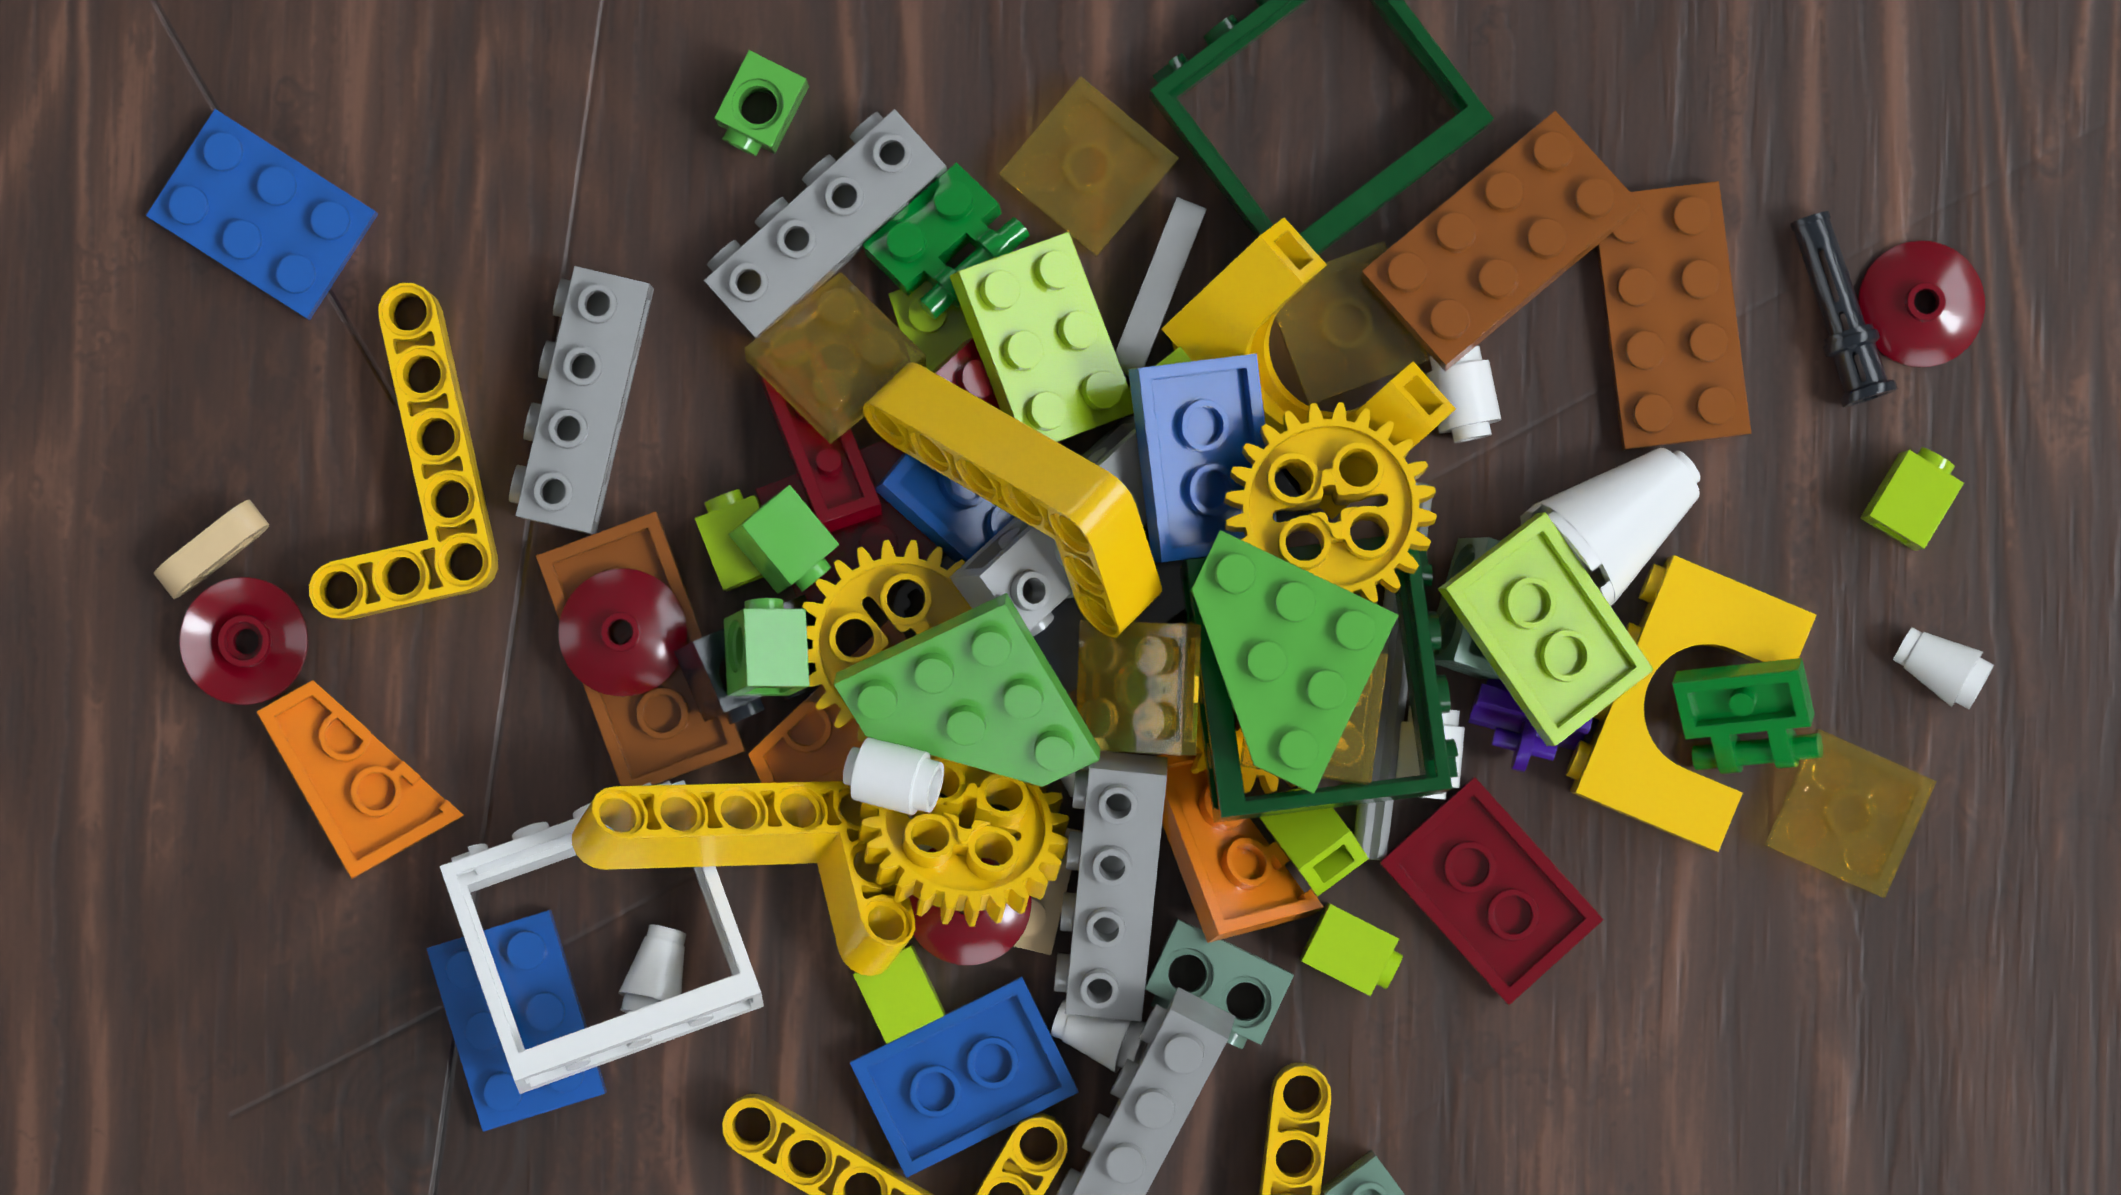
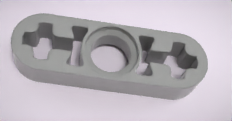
(1159, 284)

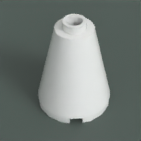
(1623, 515)

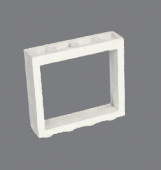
(615, 1038)

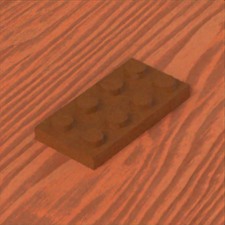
(1500, 240)
(1673, 321)
(661, 730)

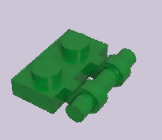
(934, 230)
(1747, 700)

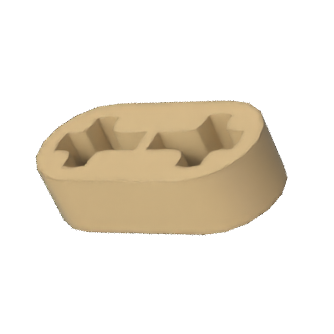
(211, 549)

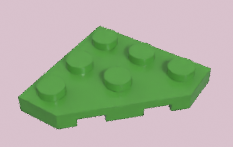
(1288, 654)
(973, 697)

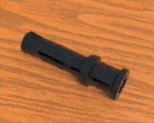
(1817, 235)

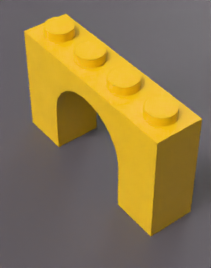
(1236, 319)
(1622, 762)

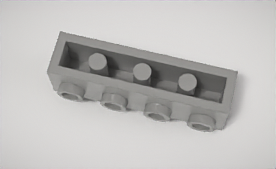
(825, 224)
(583, 400)
(1027, 560)
(1114, 885)
(1152, 1098)

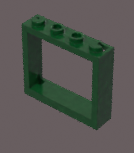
(1232, 37)
(1427, 695)

